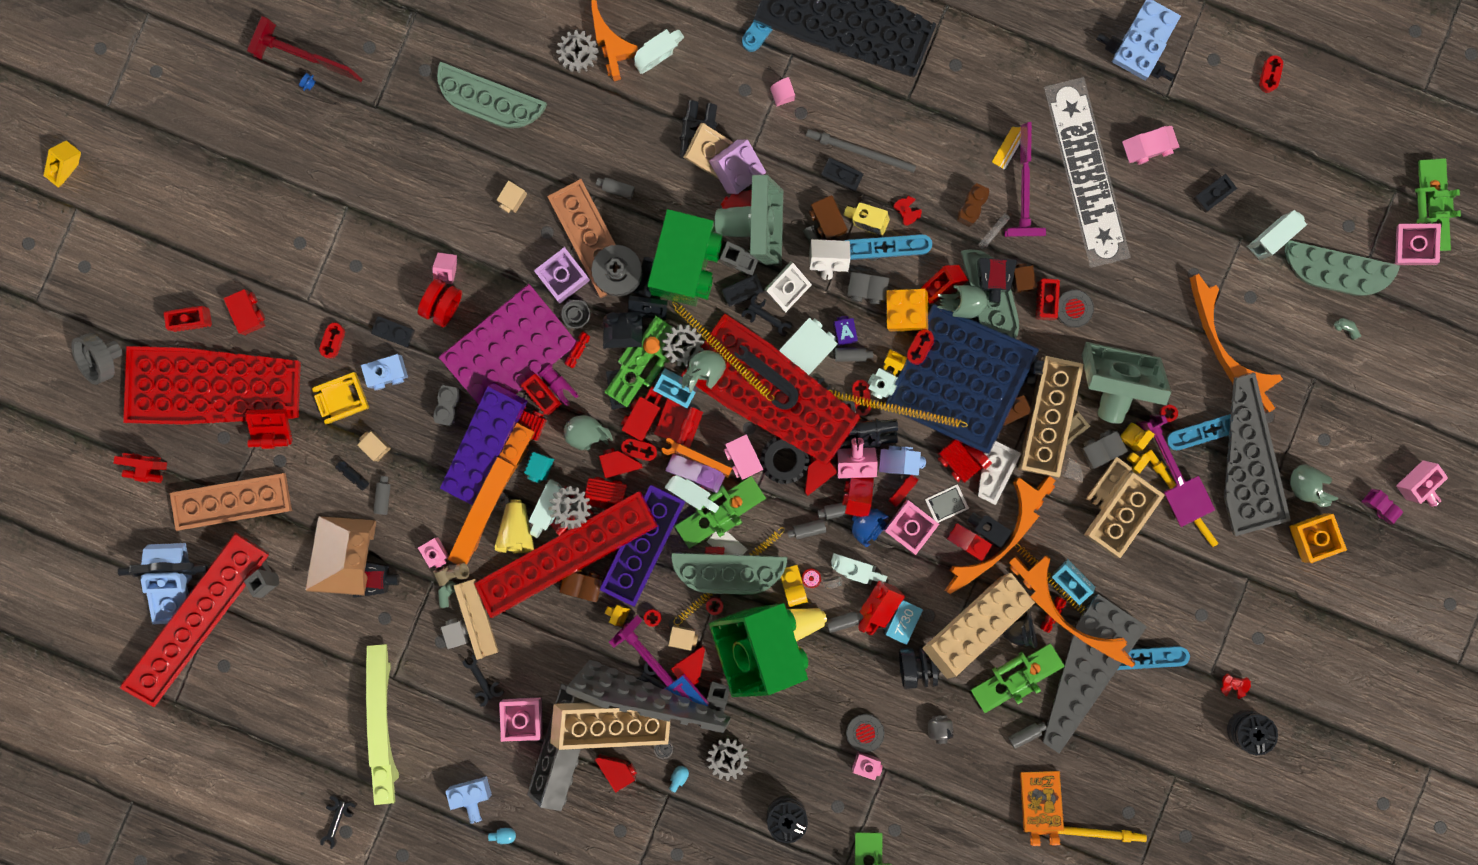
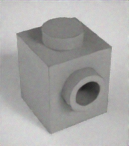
(455, 633)

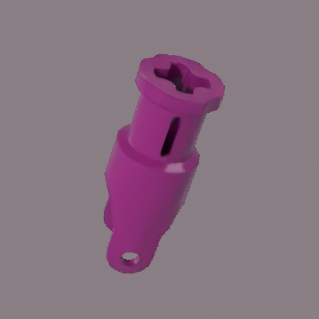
(557, 383)

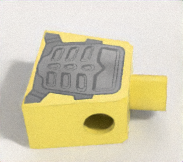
(876, 219)

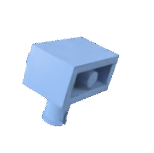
(384, 371)
(901, 461)
(469, 795)

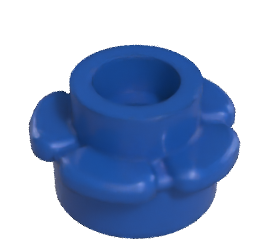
(307, 82)

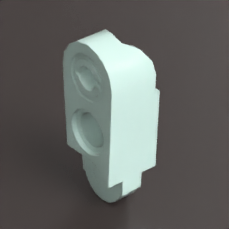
(657, 50)
(691, 493)
(541, 514)
(856, 569)

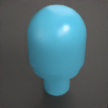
(678, 777)
(503, 836)

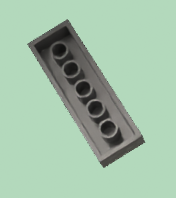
(554, 766)

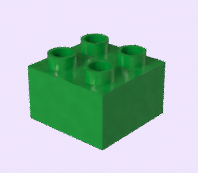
(682, 258)
(759, 651)

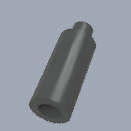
(616, 187)
(852, 354)
(382, 496)
(832, 511)
(807, 529)
(844, 621)
(1026, 735)

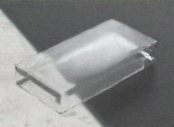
(993, 231)

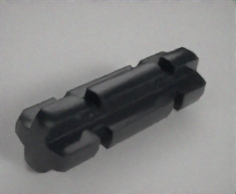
(352, 475)

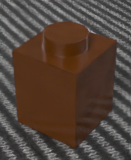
(1024, 278)

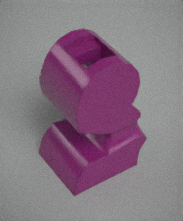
(1385, 508)

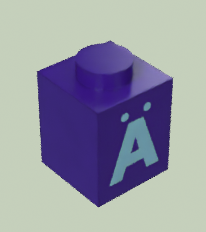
(845, 330)

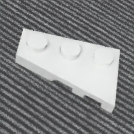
(998, 473)

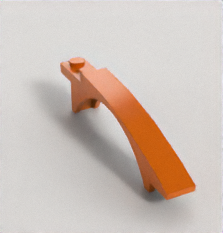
(616, 48)
(1205, 301)
(497, 479)
(1028, 501)
(1038, 580)

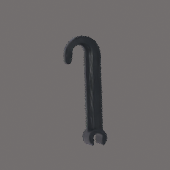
(772, 376)

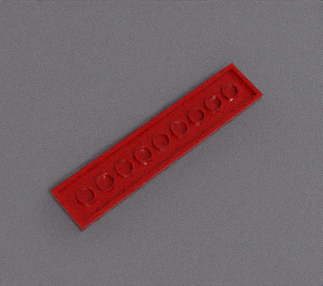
(565, 554)
(194, 620)

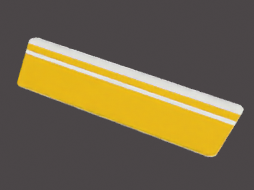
(1008, 148)

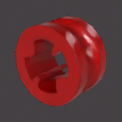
(1174, 413)
(719, 609)
(648, 621)

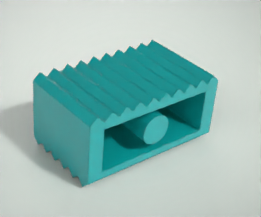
(538, 467)

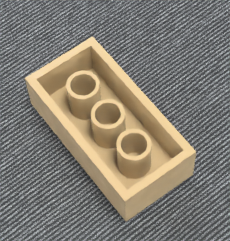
(1124, 515)

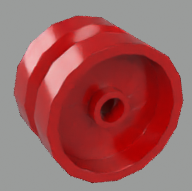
(439, 302)

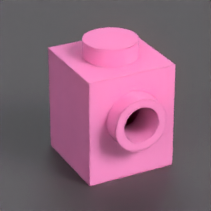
(434, 553)
(867, 766)

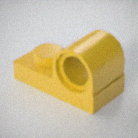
(1136, 437)
(793, 586)

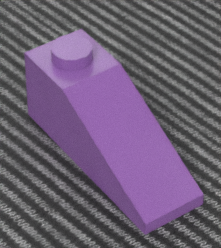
(695, 472)

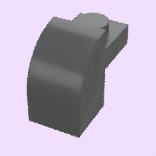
(737, 258)
(262, 581)
(718, 696)

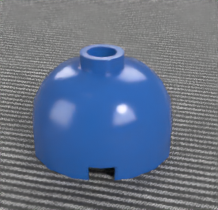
(869, 526)

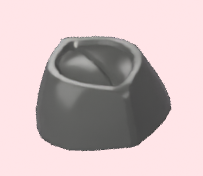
(575, 314)

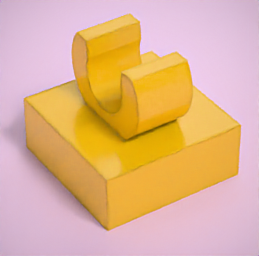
(895, 360)
(1139, 462)
(617, 614)

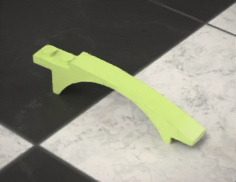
(379, 750)

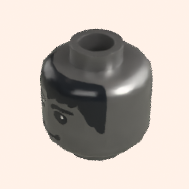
(940, 729)

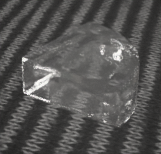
(1073, 471)

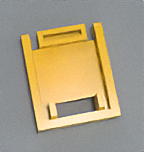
(337, 398)

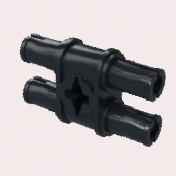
(691, 123)
(871, 433)

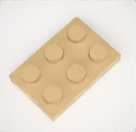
(705, 146)

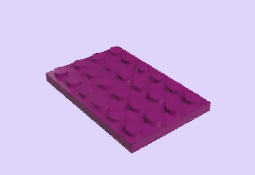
(509, 345)

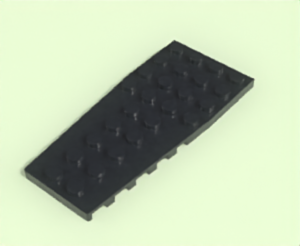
(858, 29)

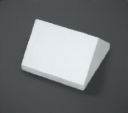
(787, 287)

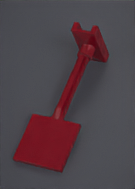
(263, 38)

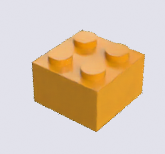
(907, 310)
(1317, 538)

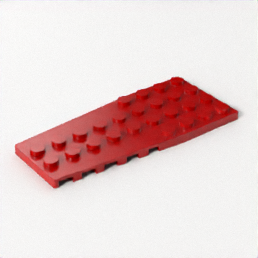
(205, 385)
(813, 425)

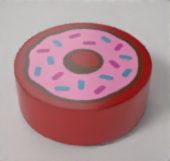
(811, 578)

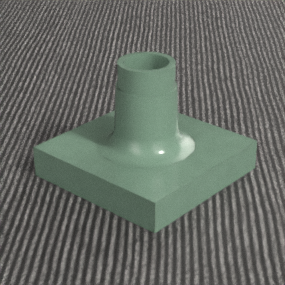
(759, 221)
(1123, 377)

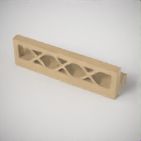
(476, 619)

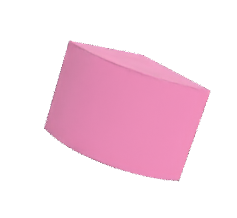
(782, 92)
(445, 267)

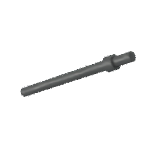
(826, 139)

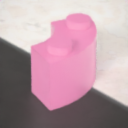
(1151, 144)

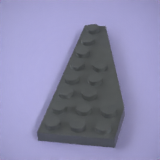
(1252, 480)
(1088, 669)
(613, 688)

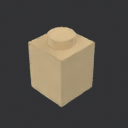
(511, 197)
(373, 445)
(683, 638)

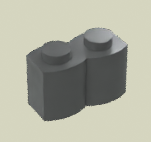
(868, 288)
(446, 410)
(1103, 449)

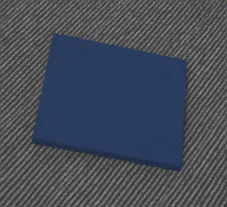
(965, 376)

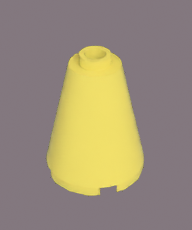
(514, 530)
(808, 621)

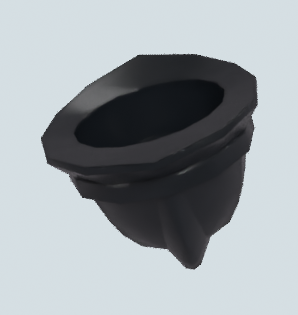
(1022, 631)

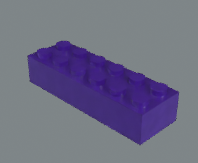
(483, 442)
(638, 558)

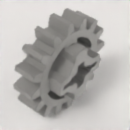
(569, 51)
(681, 336)
(577, 510)
(736, 755)

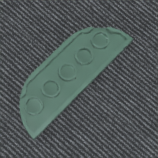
(487, 99)
(1339, 270)
(997, 316)
(728, 572)

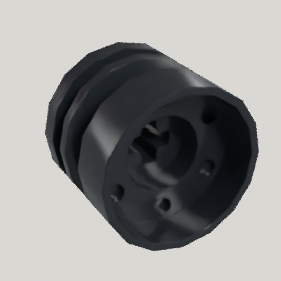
(916, 668)
(1241, 730)
(789, 808)

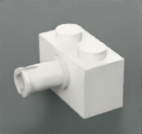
(829, 256)

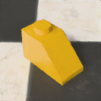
(61, 162)

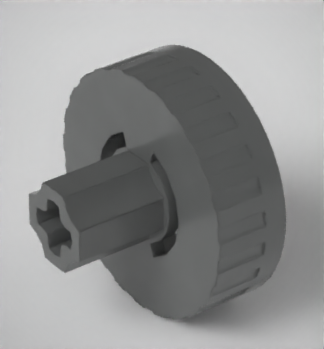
(606, 261)
(95, 357)

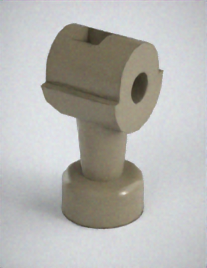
(445, 574)

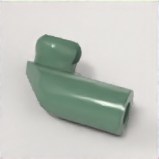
(1349, 326)
(444, 592)

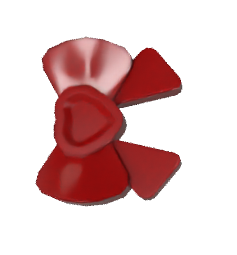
(903, 207)
(1241, 685)

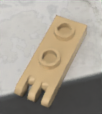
(1109, 482)

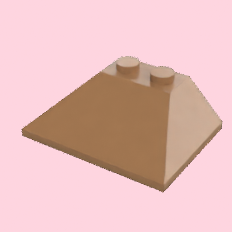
(340, 555)

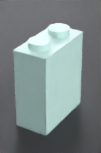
(1277, 235)
(809, 346)

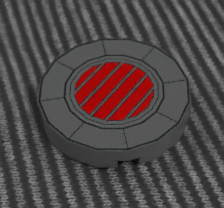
(1075, 308)
(865, 733)

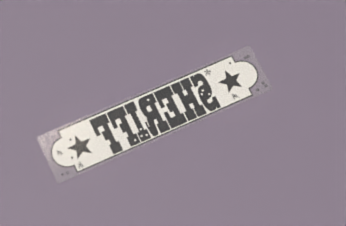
(1087, 172)

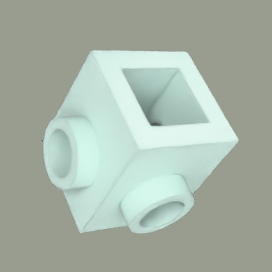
(889, 380)

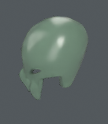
(969, 305)
(704, 366)
(583, 431)
(1306, 482)

